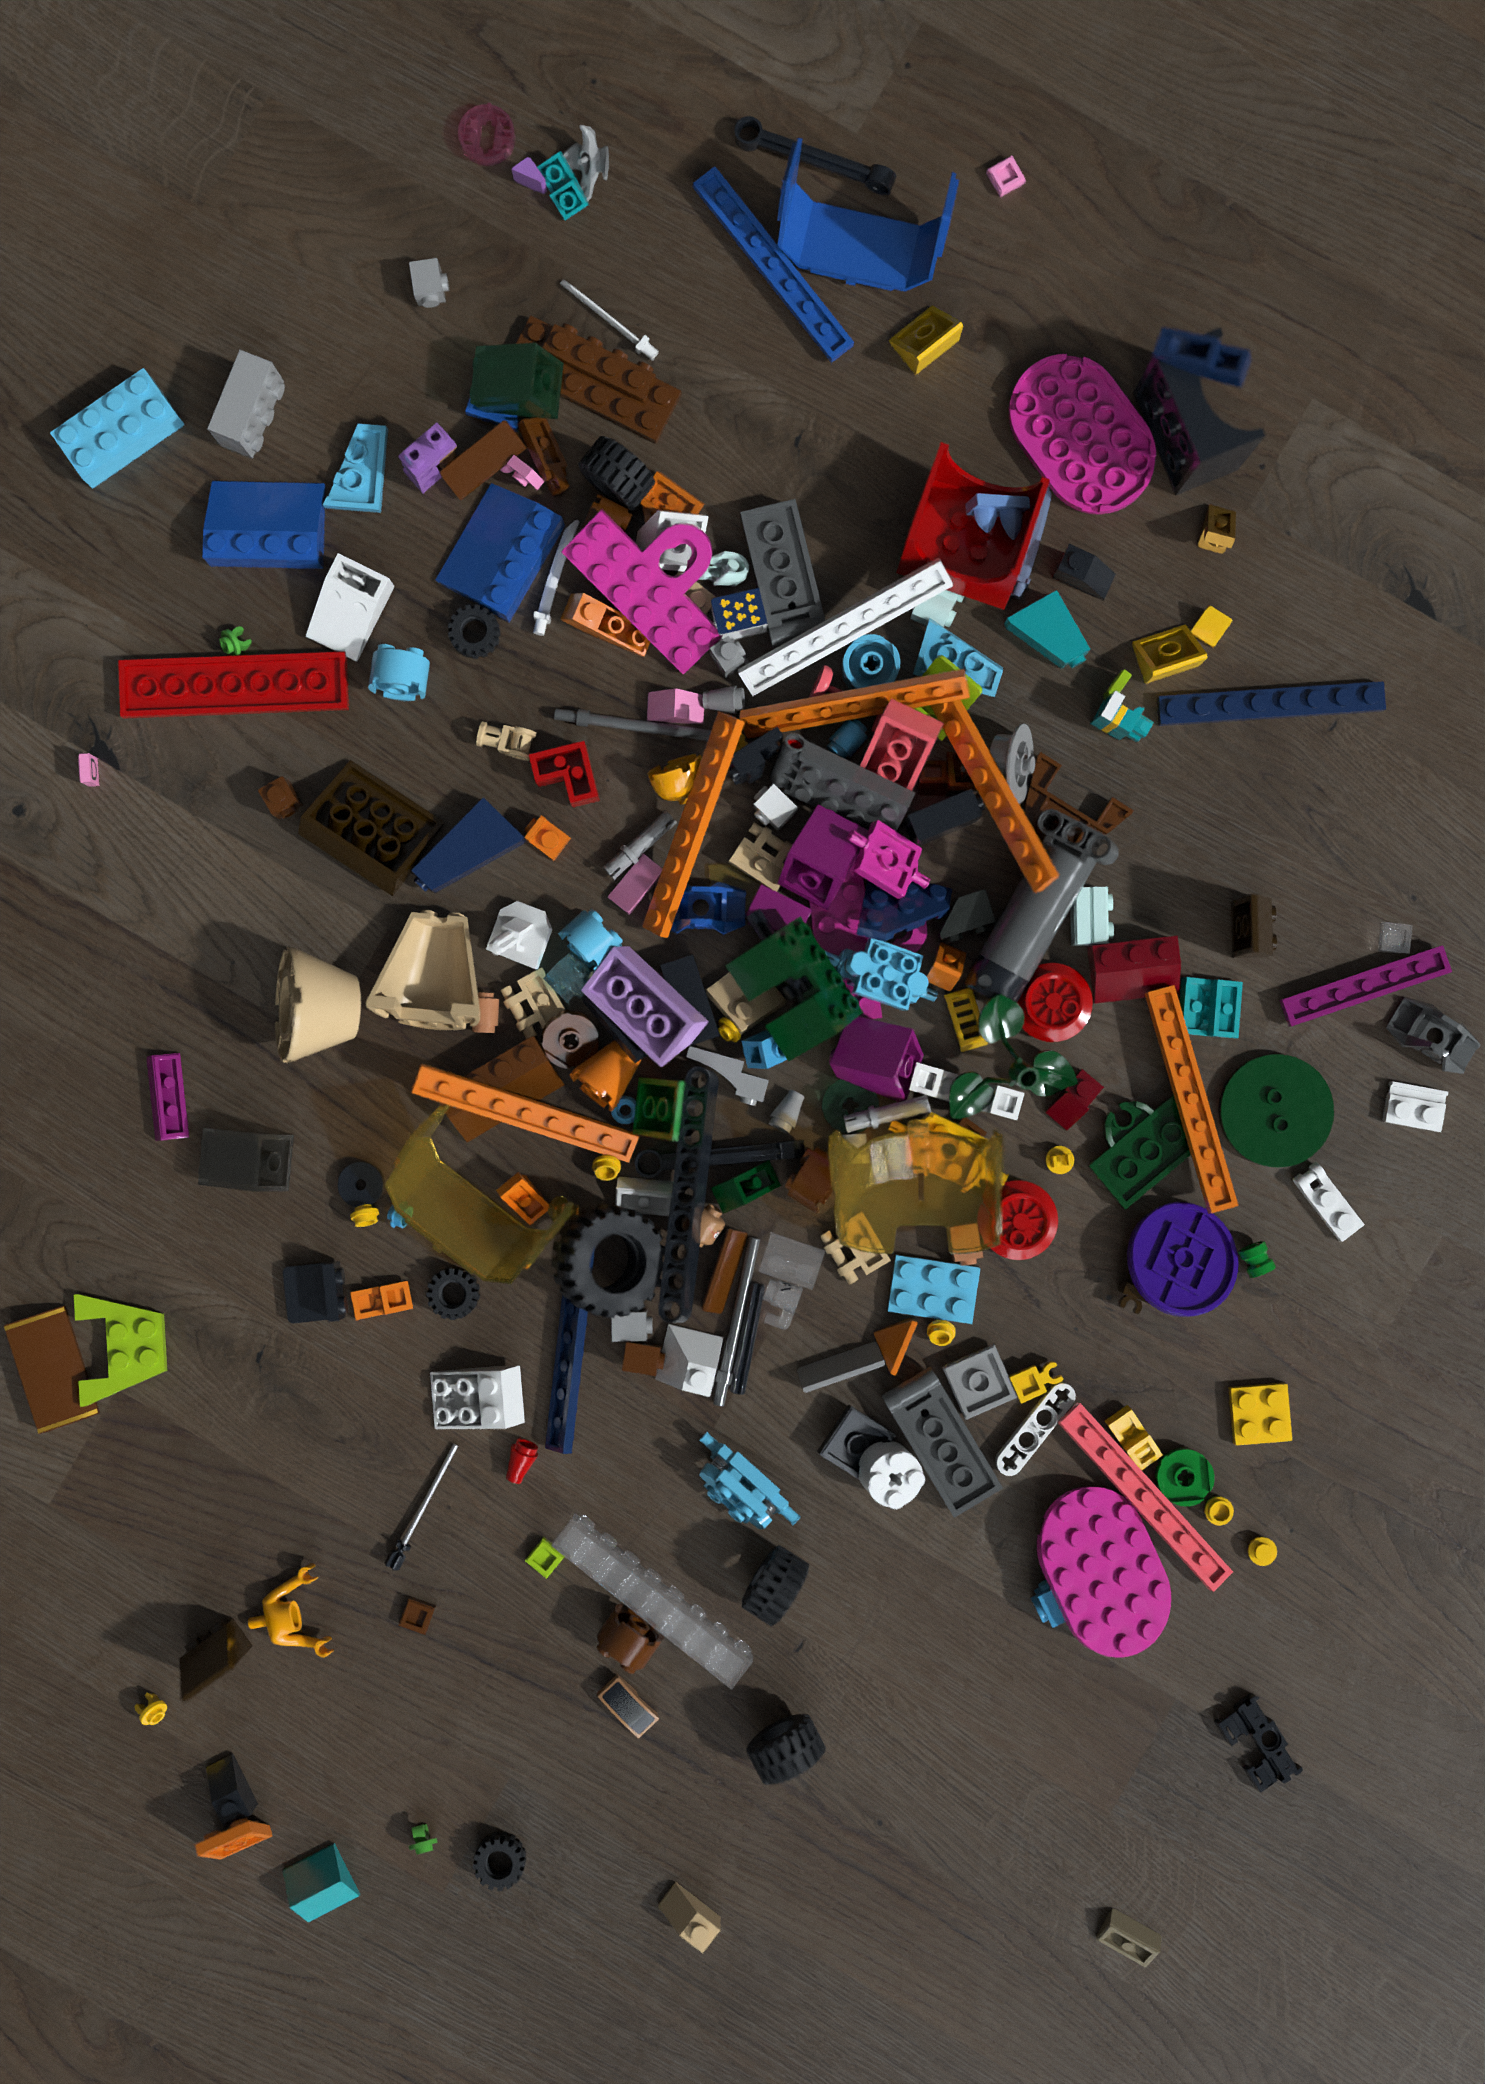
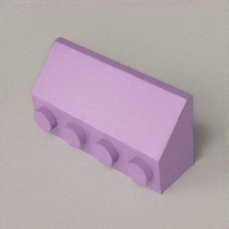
(644, 1005)

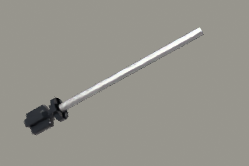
(396, 1557)

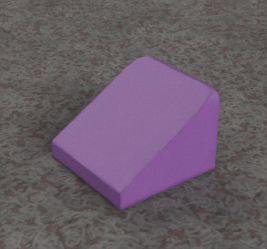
(529, 175)

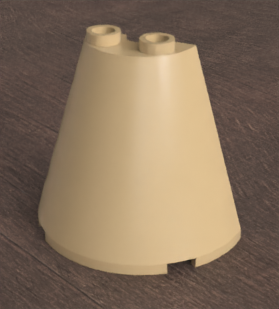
(429, 975)

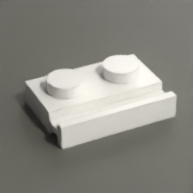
(1415, 1106)

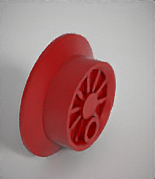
(1055, 1003)
(1027, 1220)

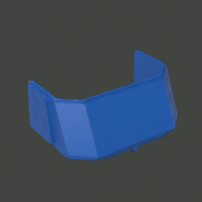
(855, 243)

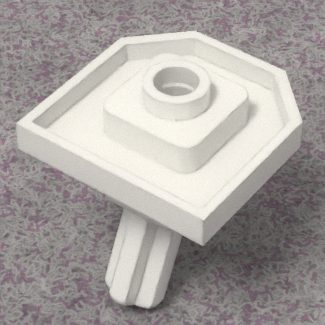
(521, 934)

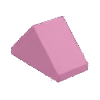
(675, 707)

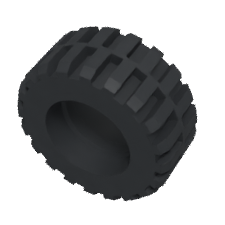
(576, 1248)

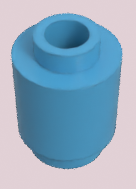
(847, 738)

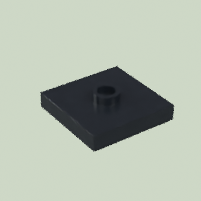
(850, 1439)

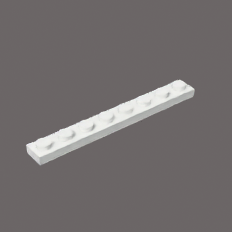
(845, 627)

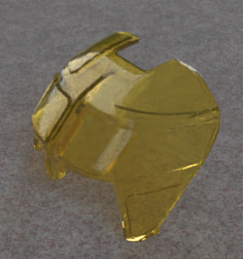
(880, 1188)

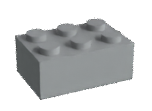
(246, 404)

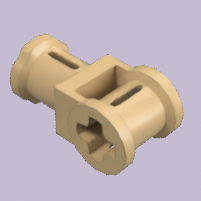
(507, 739)

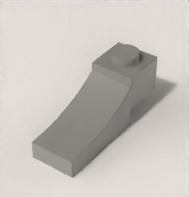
(748, 1087)

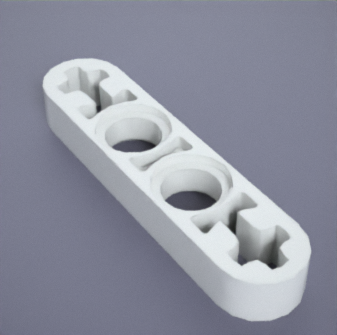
(1031, 1425)

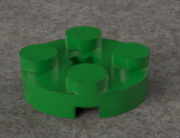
(1197, 1487)

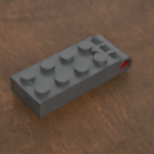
(782, 570)
(838, 784)
(942, 1442)

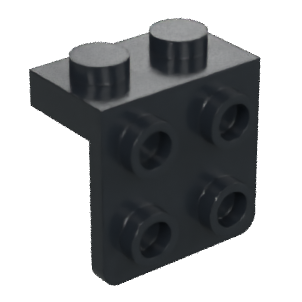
(315, 1292)

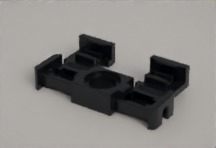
(1252, 1721)

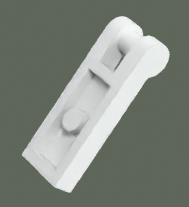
(1328, 1202)

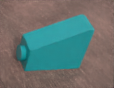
(1050, 631)

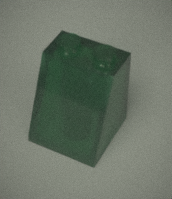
(516, 380)

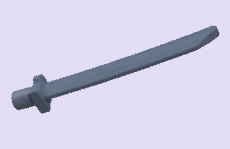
(1023, 579)

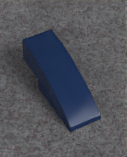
(1203, 356)

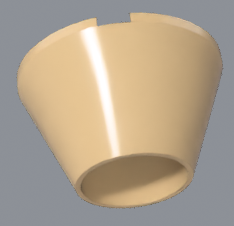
(315, 1005)

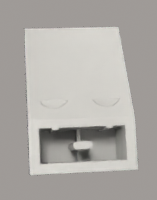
(349, 607)
(477, 1398)

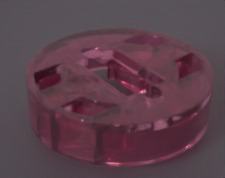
(479, 116)

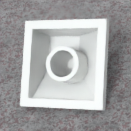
(672, 558)
(690, 1359)

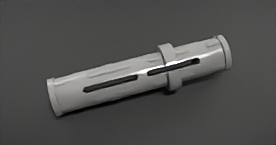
(631, 852)
(886, 1113)

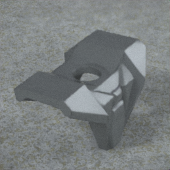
(1410, 1029)

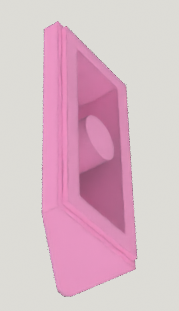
(636, 884)

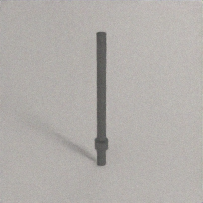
(584, 717)
(725, 1375)

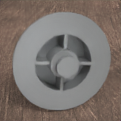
(1015, 759)

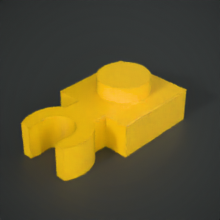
(1030, 1383)

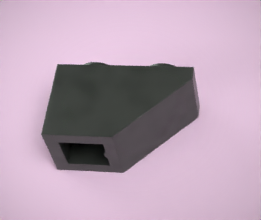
(967, 914)

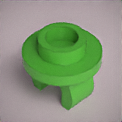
(230, 643)
(422, 1841)

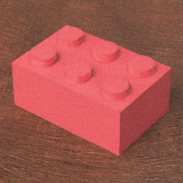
(901, 744)

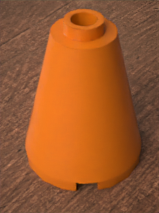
(606, 1075)

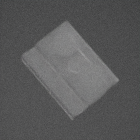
(791, 1261)

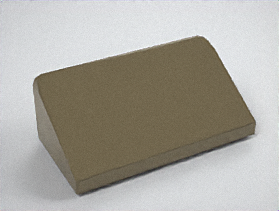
(1129, 1938)

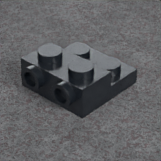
(749, 762)

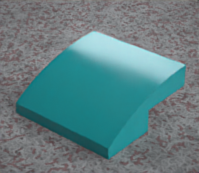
(1211, 1006)

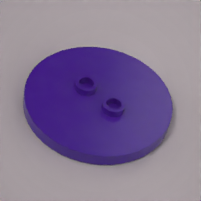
(1182, 1259)

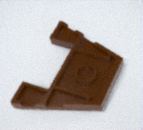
(1040, 799)

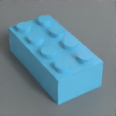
(117, 428)

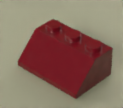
(1133, 968)

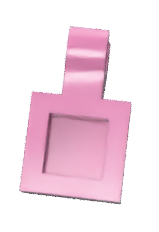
(523, 473)

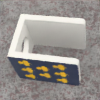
(739, 614)

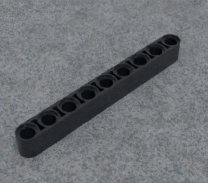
(679, 1206)

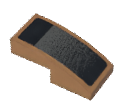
(627, 1706)

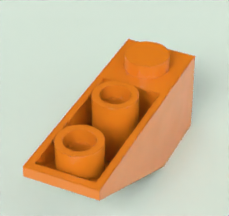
(604, 623)

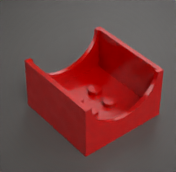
(977, 562)

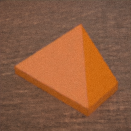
(894, 1342)

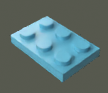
(933, 1289)

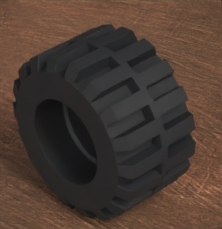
(616, 472)
(775, 1585)
(785, 1749)

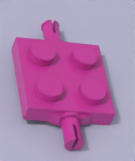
(888, 859)

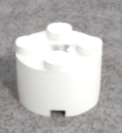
(890, 1474)

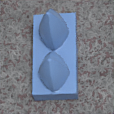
(990, 506)

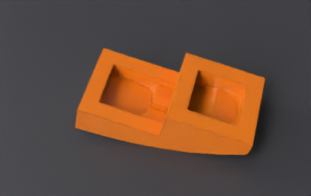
(381, 1300)

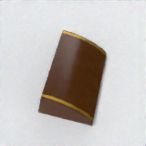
(50, 1368)

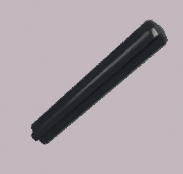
(747, 1338)

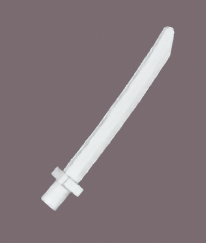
(641, 345)
(543, 617)

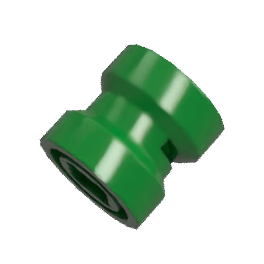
(1257, 1258)

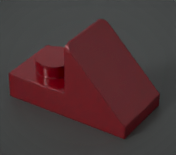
(1074, 1100)

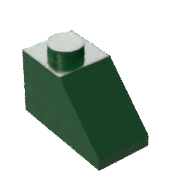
(746, 1187)

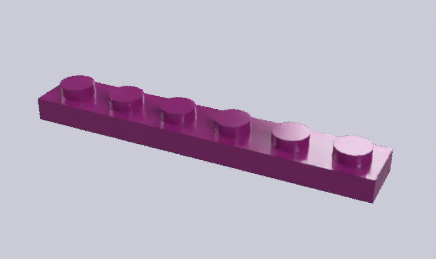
(1365, 986)

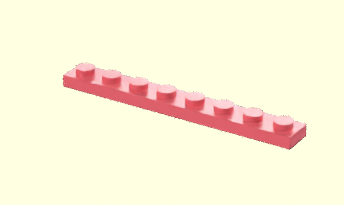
(1145, 1497)

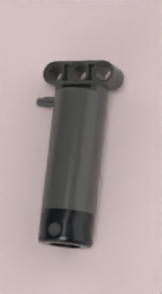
(1034, 918)

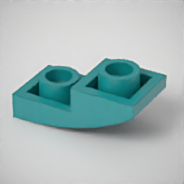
(563, 185)

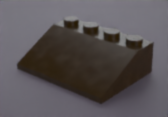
(370, 827)

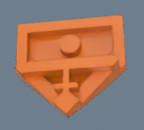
(668, 496)

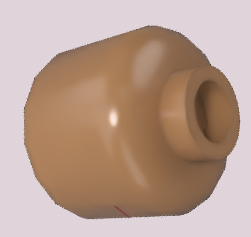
(711, 1224)

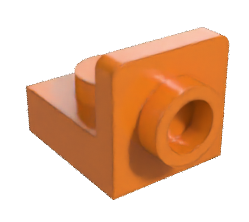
(546, 837)

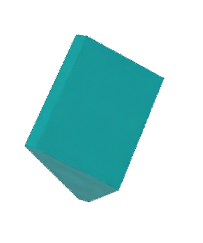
(319, 1884)

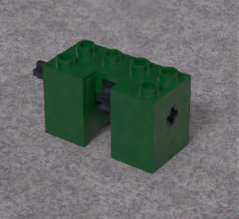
(796, 958)

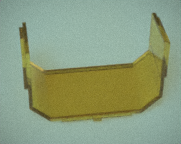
(459, 1215)

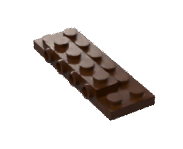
(606, 380)

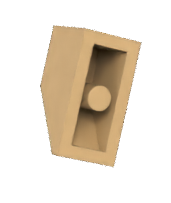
(690, 1917)

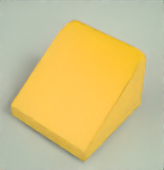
(1211, 626)

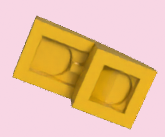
(1133, 1437)

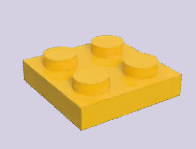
(1260, 1413)

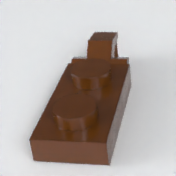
(545, 453)

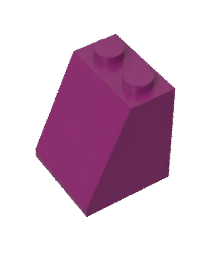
(821, 857)
(877, 1057)

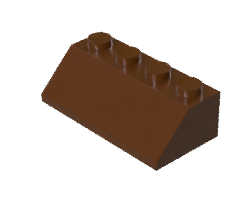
(520, 1071)

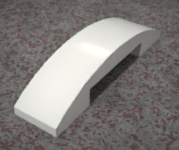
(937, 1083)

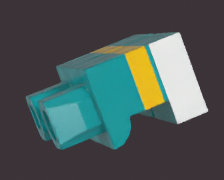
(1121, 721)

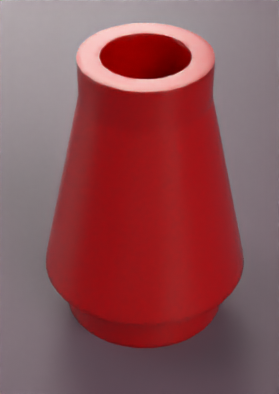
(521, 1459)

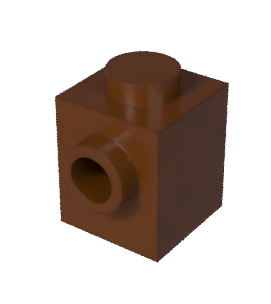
(280, 798)
(643, 1358)

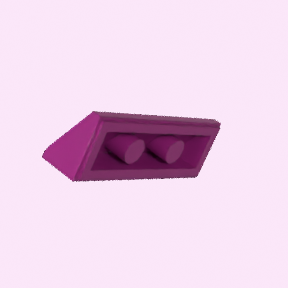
(167, 1096)

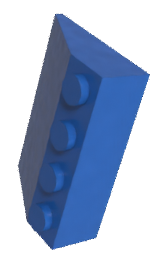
(265, 525)
(501, 551)

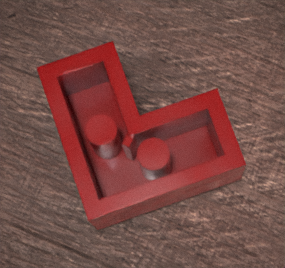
(567, 764)

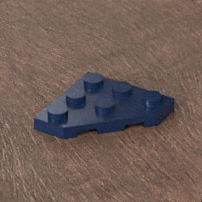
(886, 915)

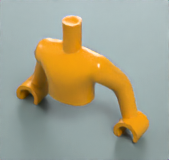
(285, 1617)

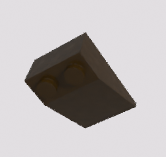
(1253, 927)
(211, 1657)

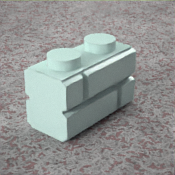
(1090, 917)

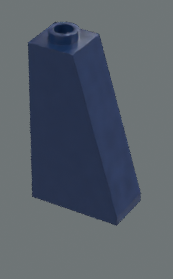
(470, 845)

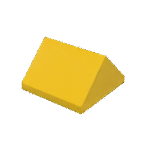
(926, 338)
(1168, 653)

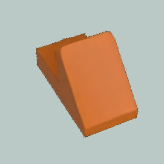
(946, 967)
(523, 1198)

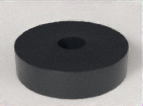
(348, 1184)

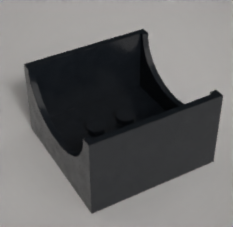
(1186, 431)

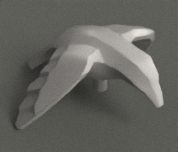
(588, 159)

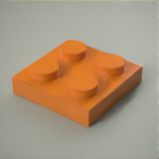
(240, 1836)

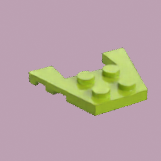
(133, 1346)

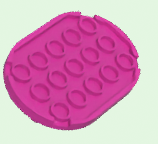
(1082, 434)
(1104, 1571)

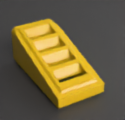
(960, 995)

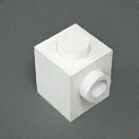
(773, 807)

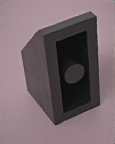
(1084, 572)
(230, 1791)

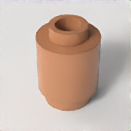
(489, 1013)

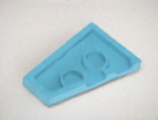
(362, 472)
(976, 665)

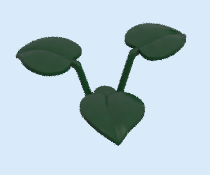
(1050, 1070)

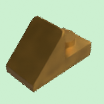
(1218, 529)

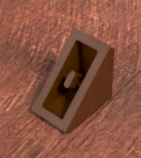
(957, 776)

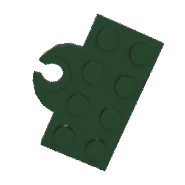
(1141, 1150)

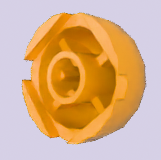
(676, 778)

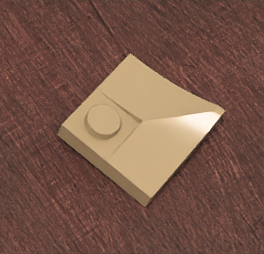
(736, 1007)

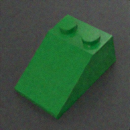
(658, 1108)

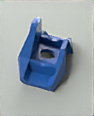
(725, 908)

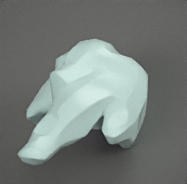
(728, 569)

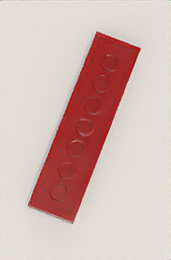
(233, 685)

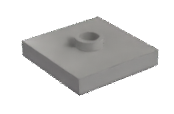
(979, 1381)

